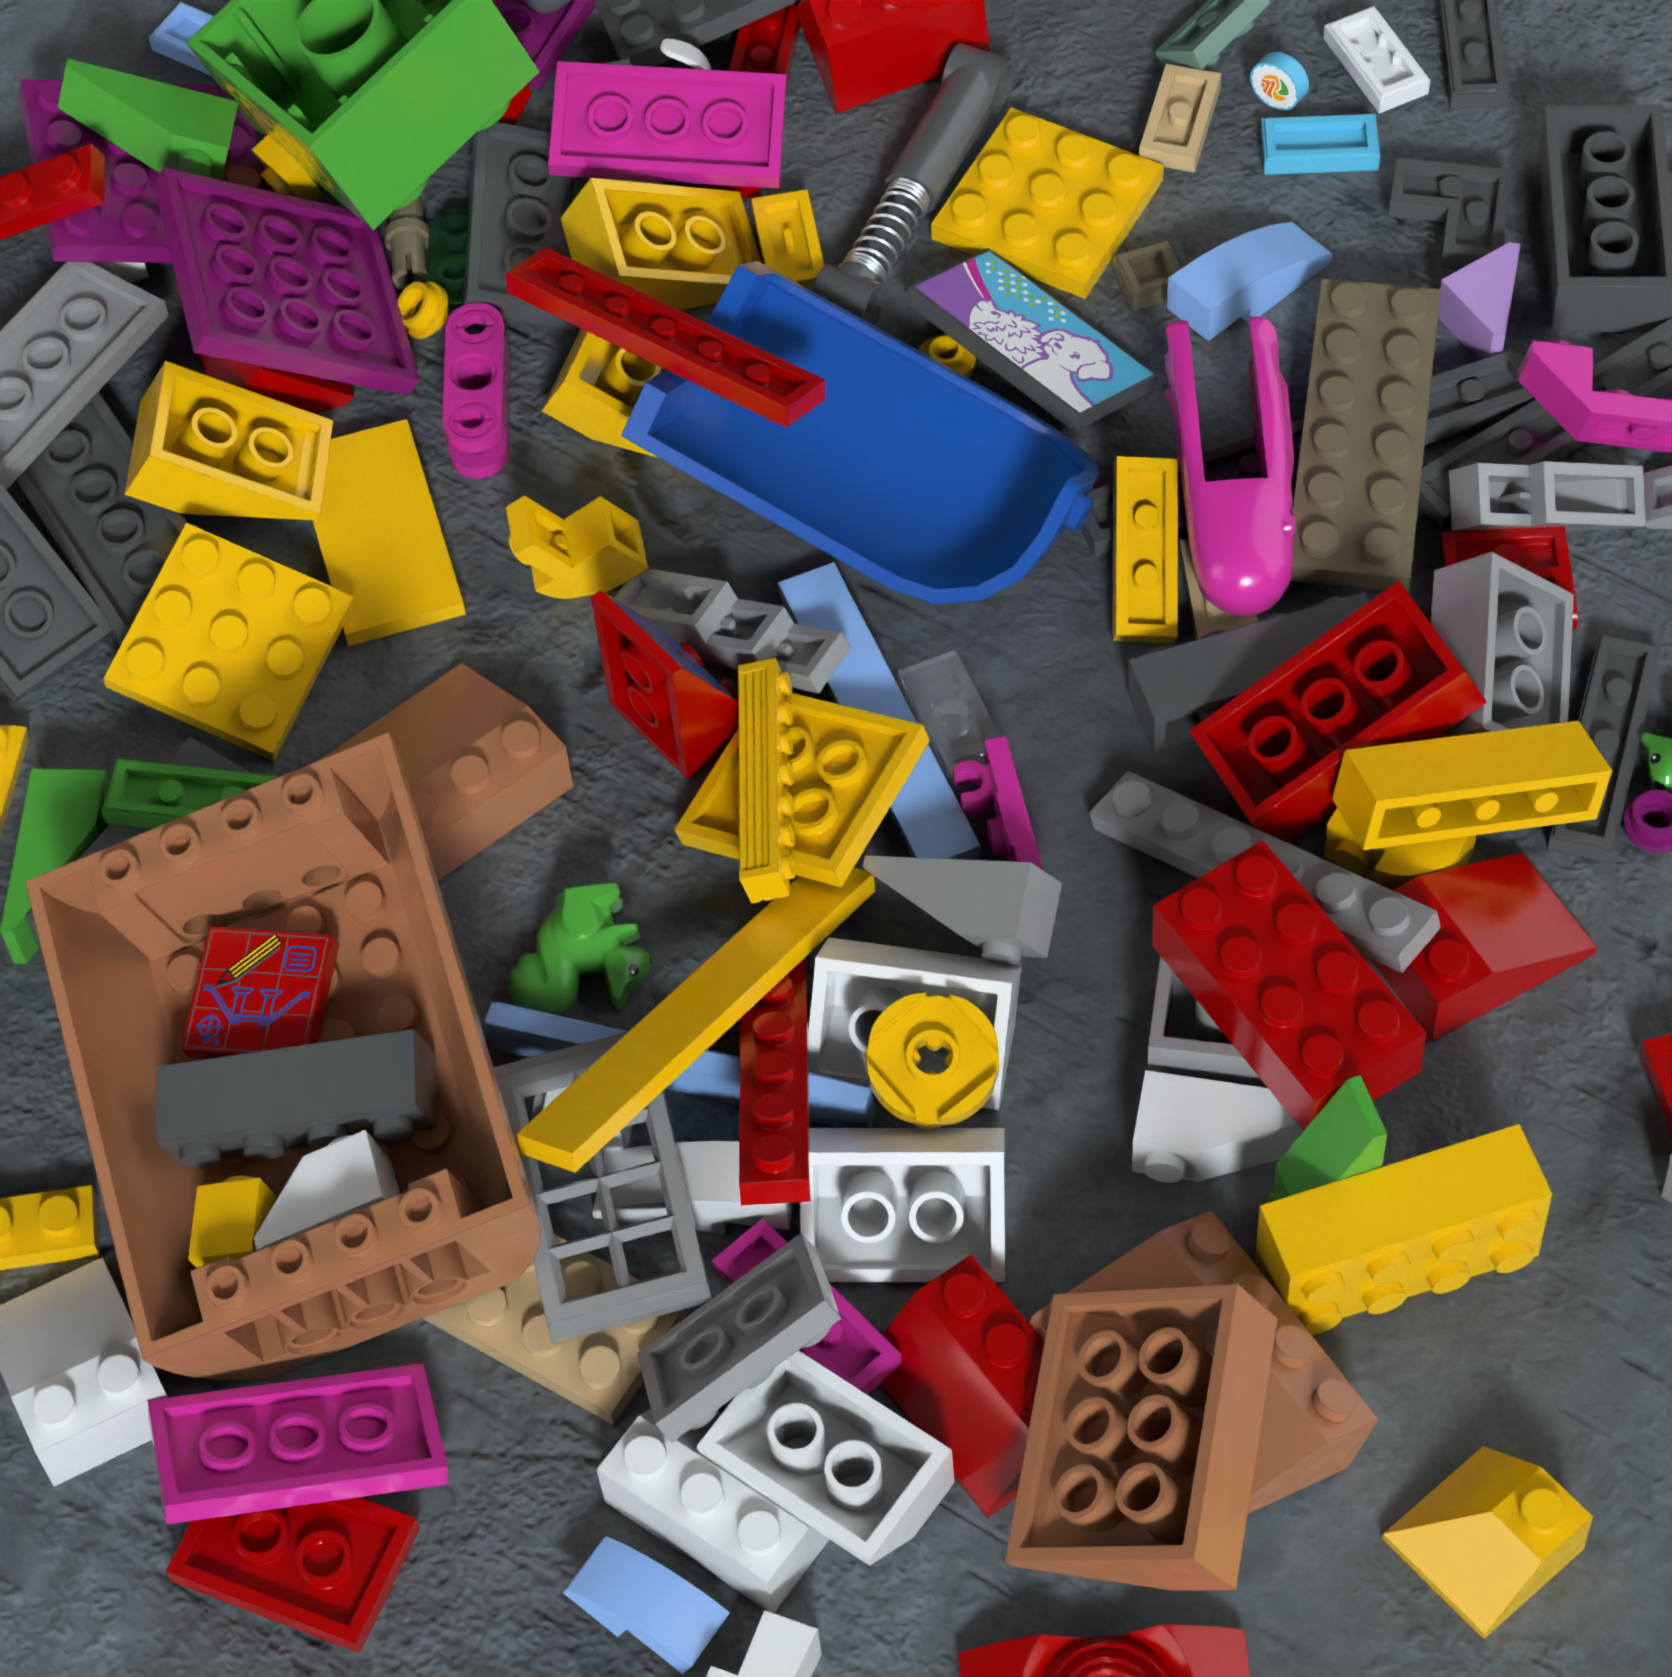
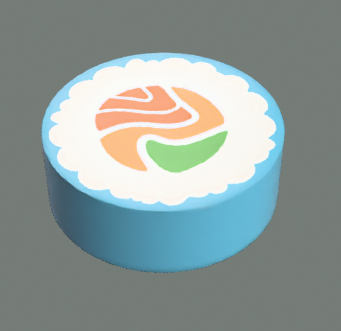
(1279, 81)

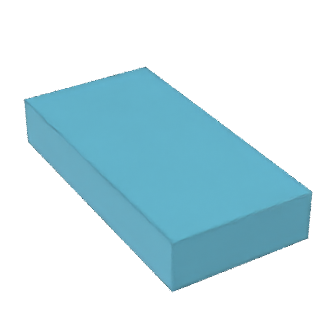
(1320, 144)

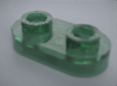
(448, 255)

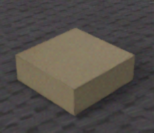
(1145, 274)

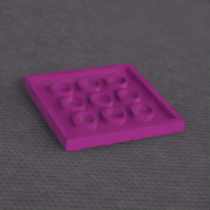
(130, 220)
(284, 283)

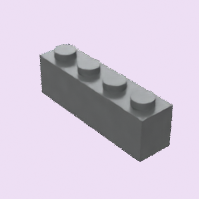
(1191, 681)
(295, 1098)

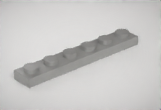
(1200, 839)

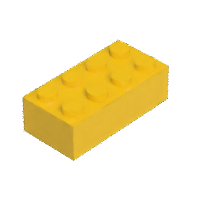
(1405, 1229)

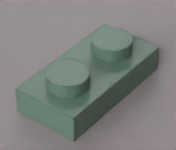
(1208, 32)

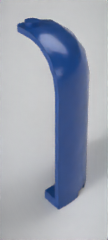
(894, 470)

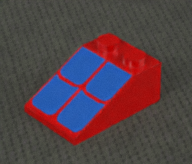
(663, 688)

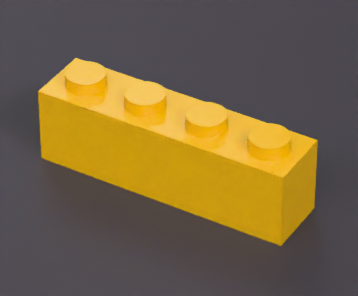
(1471, 784)

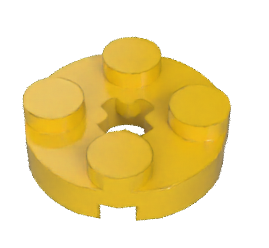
(932, 1098)

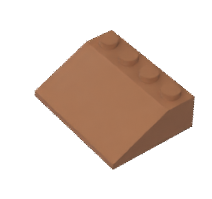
(471, 762)
(1310, 1409)
(1145, 1437)

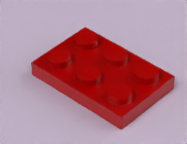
(301, 1565)

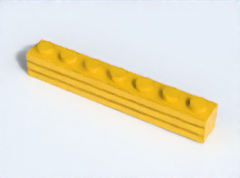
(764, 781)

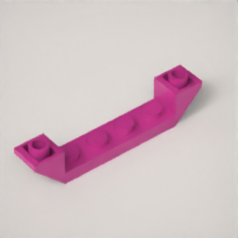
(1562, 380)

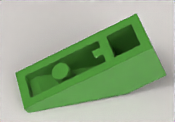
(151, 118)
(55, 829)
(1335, 1146)

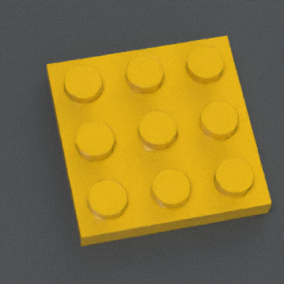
(1048, 202)
(229, 641)
(845, 780)

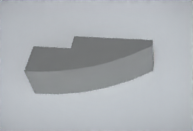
(1547, 496)

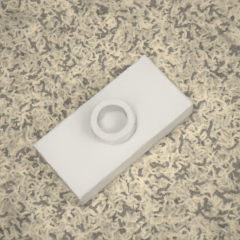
(1376, 59)

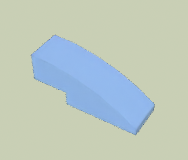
(1244, 277)

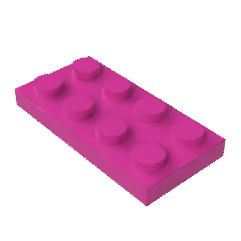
(667, 124)
(296, 1443)

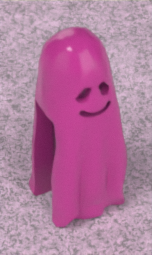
(1246, 526)

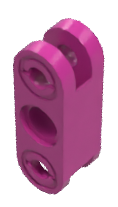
(477, 391)

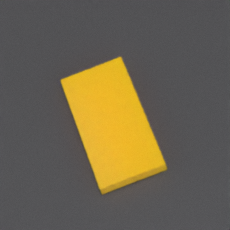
(384, 535)

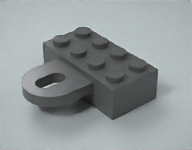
(1606, 217)

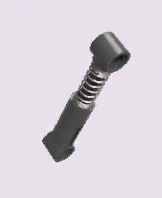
(971, 90)

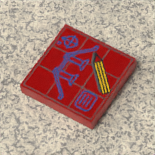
(259, 991)

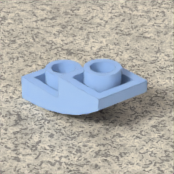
(648, 1600)

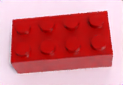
(1359, 685)
(1285, 984)

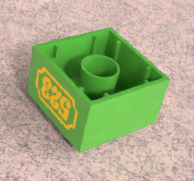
(366, 87)

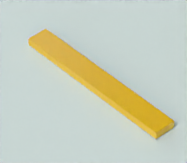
(689, 1021)

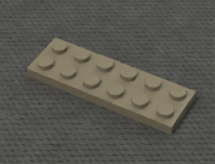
(1364, 434)

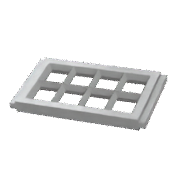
(628, 1300)

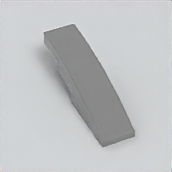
(734, 629)

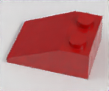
(1494, 942)

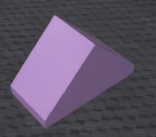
(1479, 300)

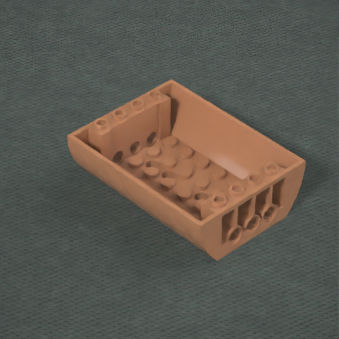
(123, 954)

